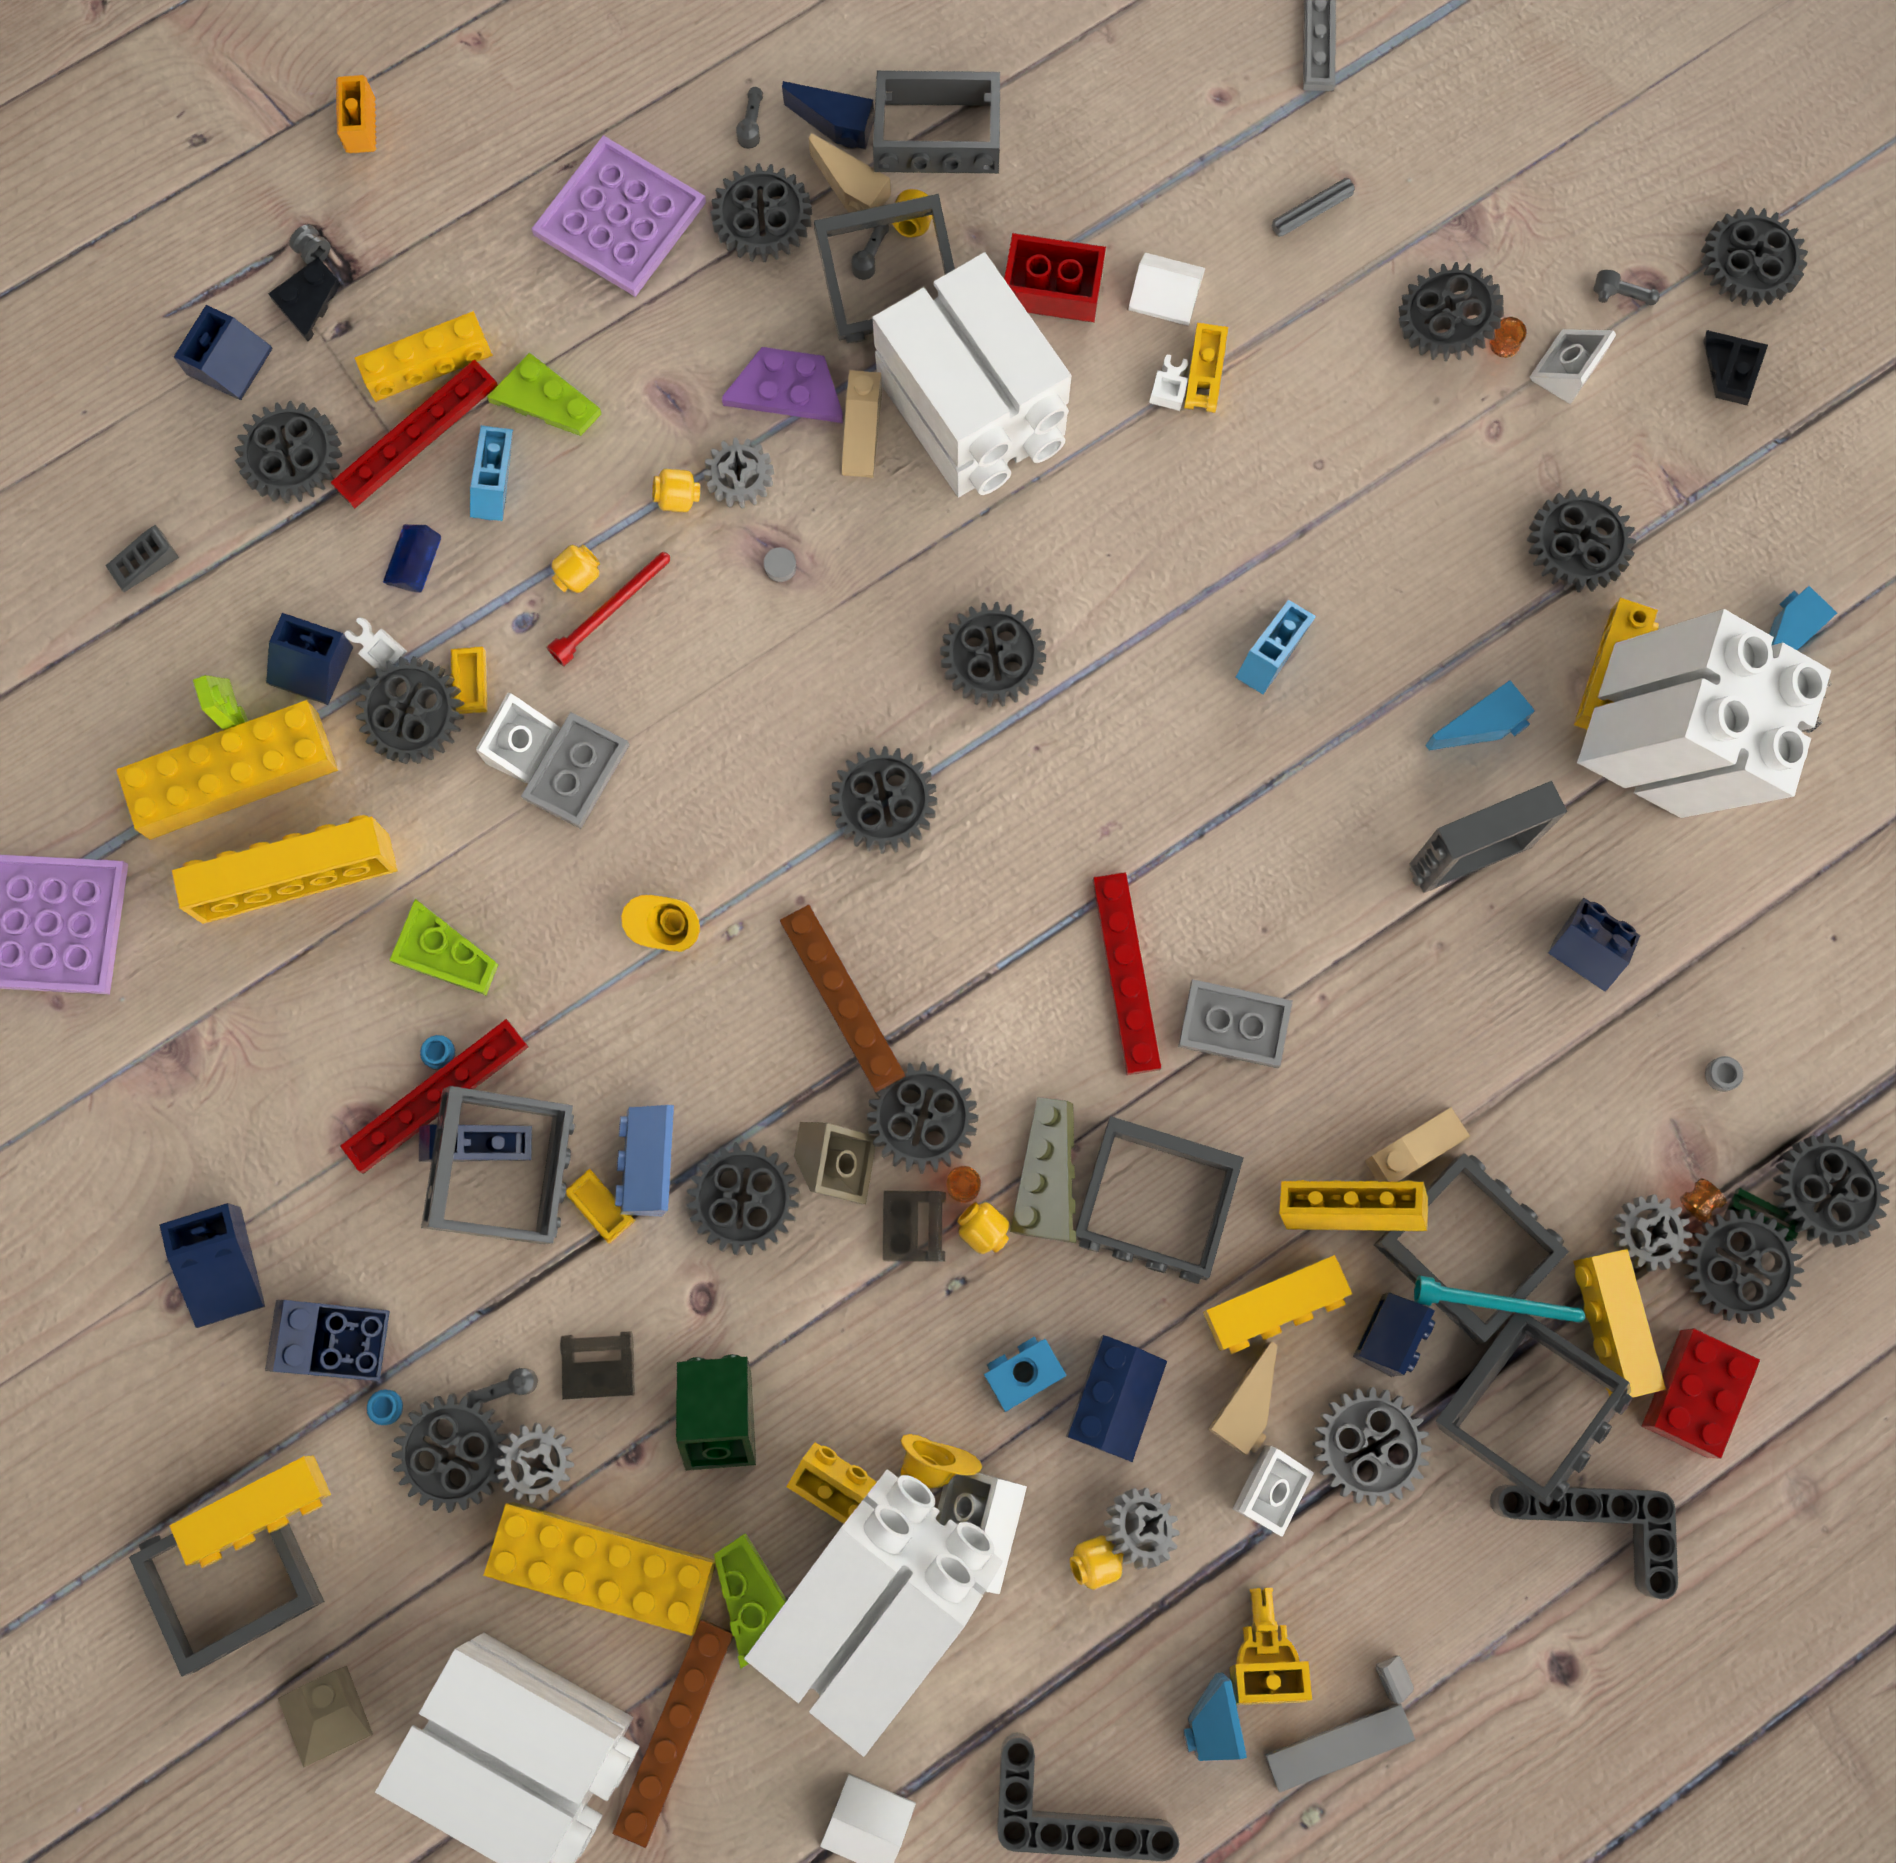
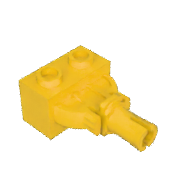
(1268, 1667)

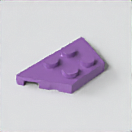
(786, 385)

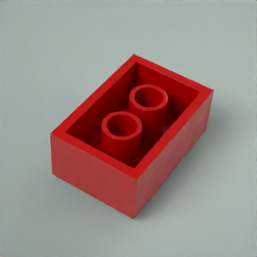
(1055, 276)
(1702, 1393)

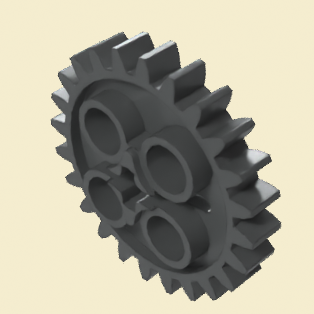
(790, 210)
(1754, 257)
(1451, 311)
(259, 459)
(1574, 565)
(1022, 649)
(437, 720)
(855, 806)
(952, 1124)
(774, 1201)
(1855, 1212)
(1758, 1240)
(436, 1482)

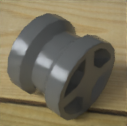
(309, 244)

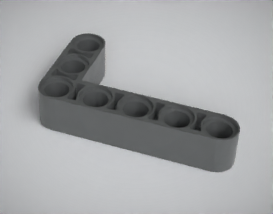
(1600, 1510)
(1070, 1823)

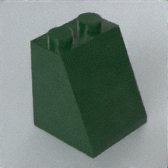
(715, 1413)

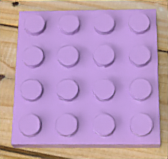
(619, 215)
(59, 923)

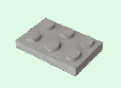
(575, 770)
(1235, 1023)

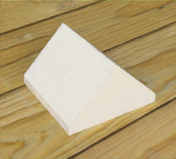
(1166, 288)
(1571, 361)
(517, 739)
(1273, 1490)
(868, 1823)

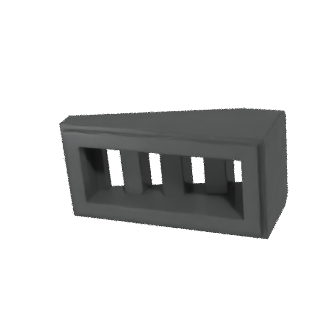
(142, 544)

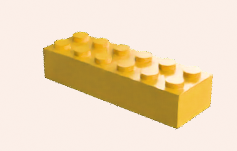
(226, 770)
(284, 869)
(600, 1568)

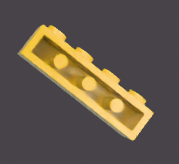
(423, 356)
(1624, 622)
(1354, 1205)
(1277, 1303)
(1619, 1320)
(830, 1482)
(250, 1510)

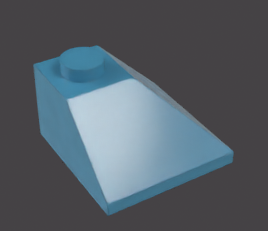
(1215, 1724)

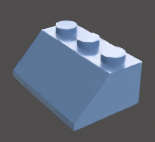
(645, 1160)

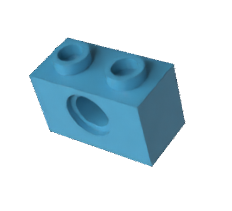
(1045, 1373)

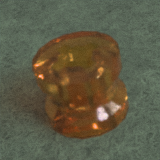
(1512, 329)
(962, 1178)
(1703, 1200)

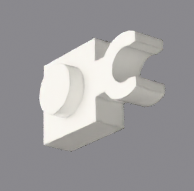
(1170, 385)
(377, 647)

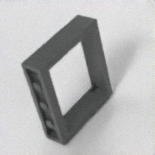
(937, 89)
(868, 219)
(1487, 837)
(1178, 1147)
(443, 1152)
(1521, 1214)
(1486, 1372)
(185, 1659)

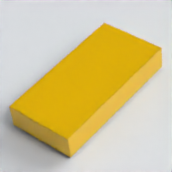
(469, 672)
(598, 1206)

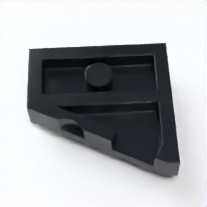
(306, 296)

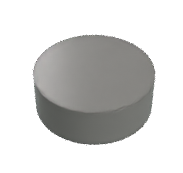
(780, 564)
(1724, 1074)

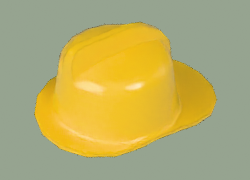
(660, 922)
(935, 1462)

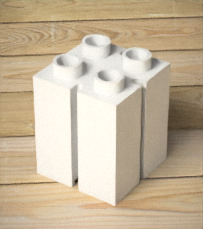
(973, 377)
(1705, 716)
(877, 1610)
(510, 1757)

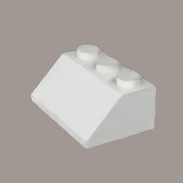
(988, 1504)

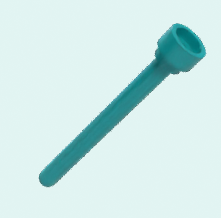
(1428, 1292)

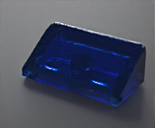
(412, 557)

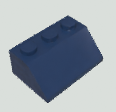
(1116, 1398)

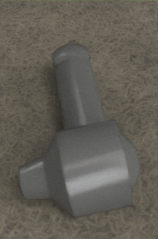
(748, 130)
(863, 261)
(1609, 284)
(520, 1382)

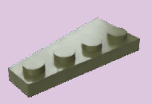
(1045, 1187)

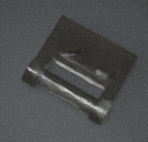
(901, 1226)
(600, 1377)

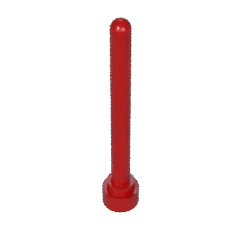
(564, 648)

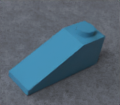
(490, 473)
(1800, 618)
(1275, 647)
(1488, 720)

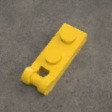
(1206, 366)

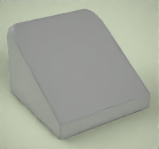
(1395, 1679)

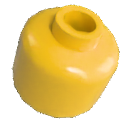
(912, 227)
(675, 490)
(575, 568)
(983, 1228)
(1095, 1563)

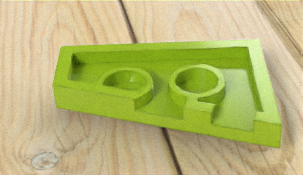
(545, 395)
(219, 701)
(441, 952)
(749, 1593)

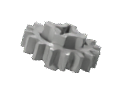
(724, 468)
(1659, 1220)
(542, 1447)
(1139, 1526)

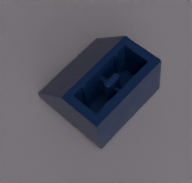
(222, 353)
(306, 658)
(1595, 944)
(1395, 1335)

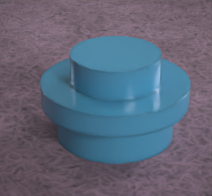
(437, 1051)
(384, 1407)

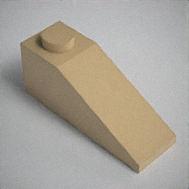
(849, 178)
(861, 423)
(1417, 1147)
(1247, 1408)

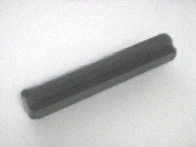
(1313, 207)

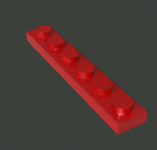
(414, 434)
(1126, 974)
(423, 1102)

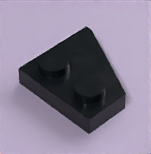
(1733, 365)

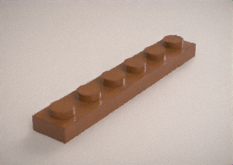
(842, 998)
(673, 1733)

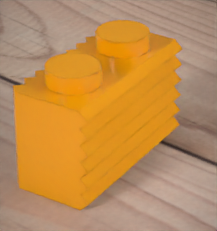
(355, 114)

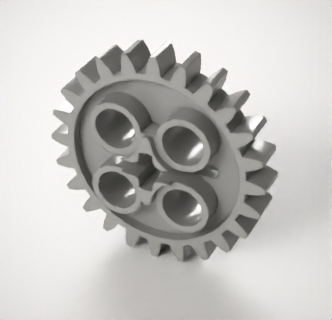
(1386, 1475)

